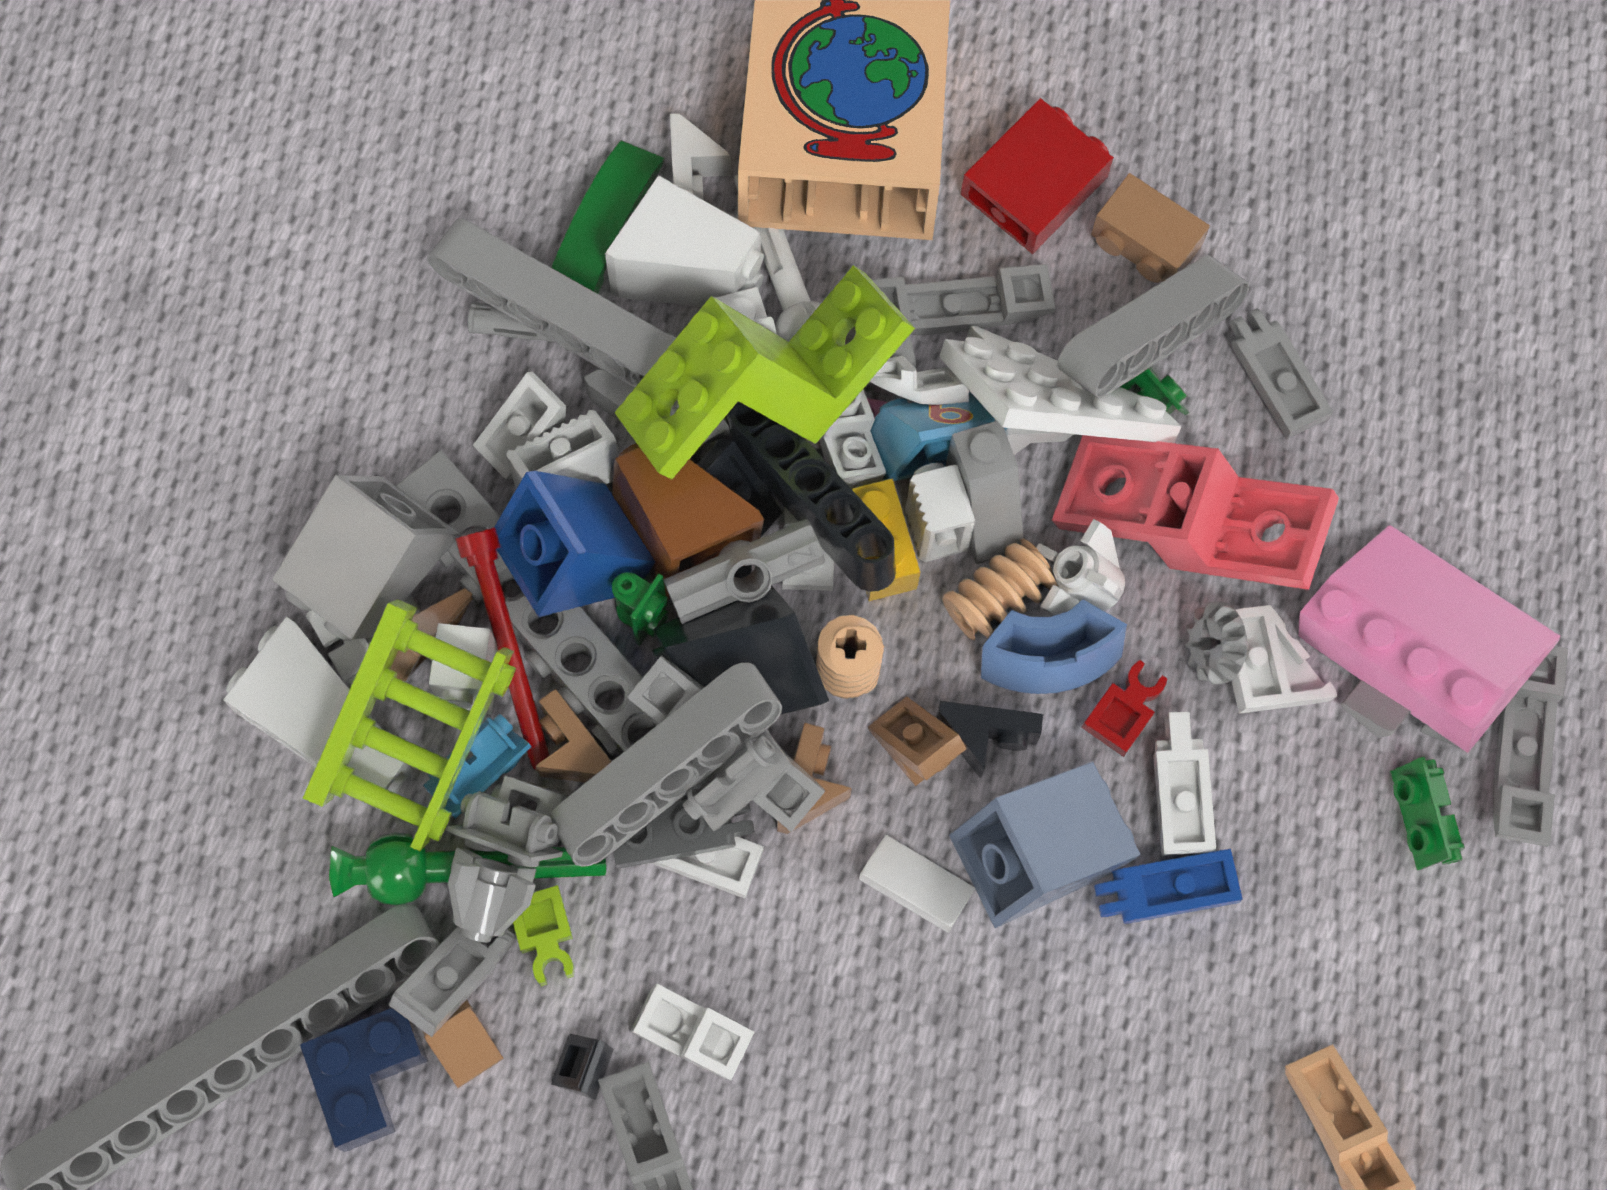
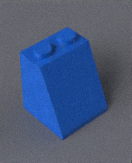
(567, 542)

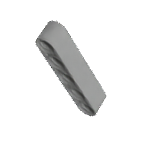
(1152, 326)
(665, 764)

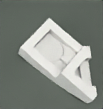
(924, 387)

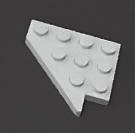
(1032, 394)

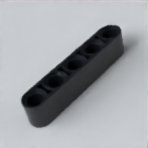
(830, 503)

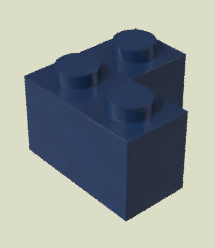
(347, 1073)

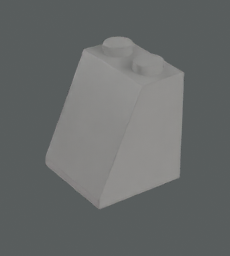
(360, 553)

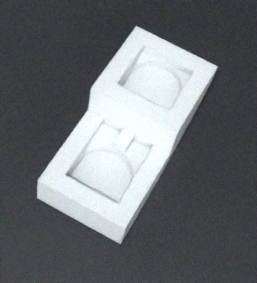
(692, 1032)

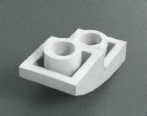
(850, 445)

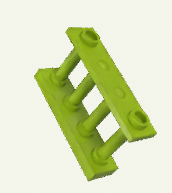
(378, 681)

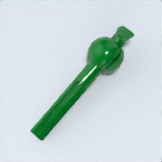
(400, 873)

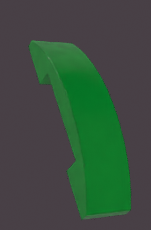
(604, 212)

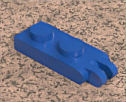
(1172, 887)

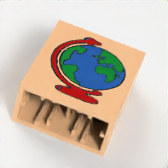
(844, 116)

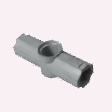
(774, 557)

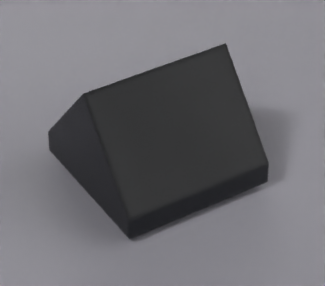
(582, 1065)

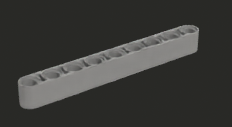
(223, 1056)

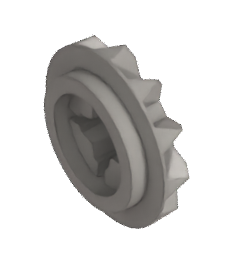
(1226, 660)

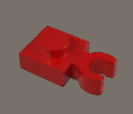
(1121, 713)

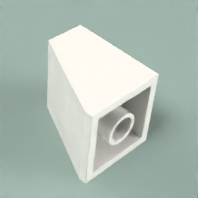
(682, 250)

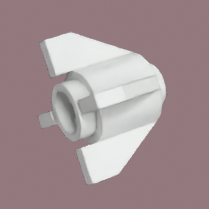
(1085, 572)

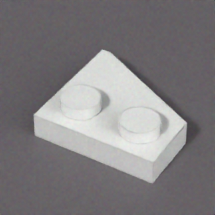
(1275, 667)

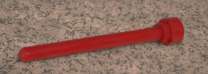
(481, 552)

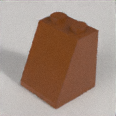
(681, 517)

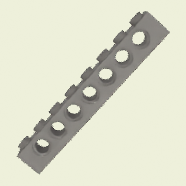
(442, 486)

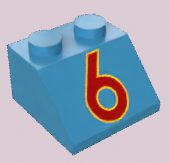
(921, 433)

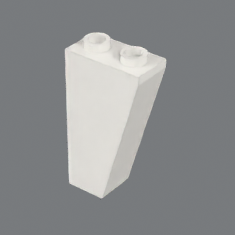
(297, 700)

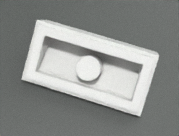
(916, 883)

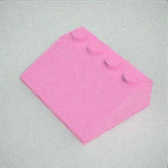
(1425, 635)

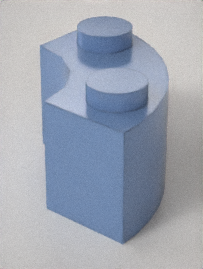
(1053, 651)

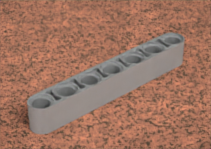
(549, 302)

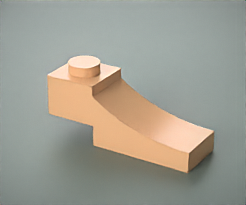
(1346, 1123)

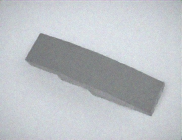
(644, 1130)

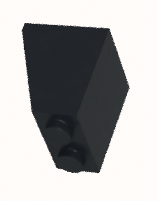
(746, 632)

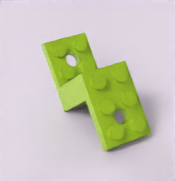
(734, 359)

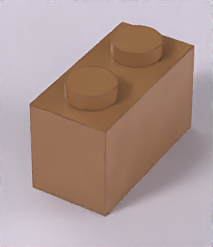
(1148, 230)

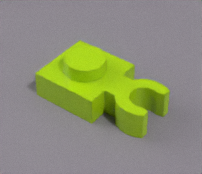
(542, 929)

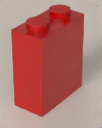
(1037, 175)

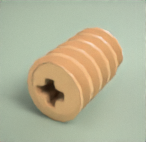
(999, 589)
(853, 638)

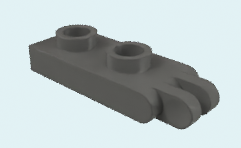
(677, 836)

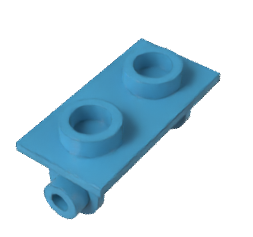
(494, 753)

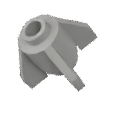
(487, 894)

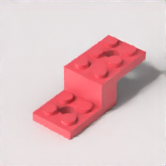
(1197, 510)

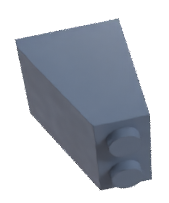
(1043, 843)

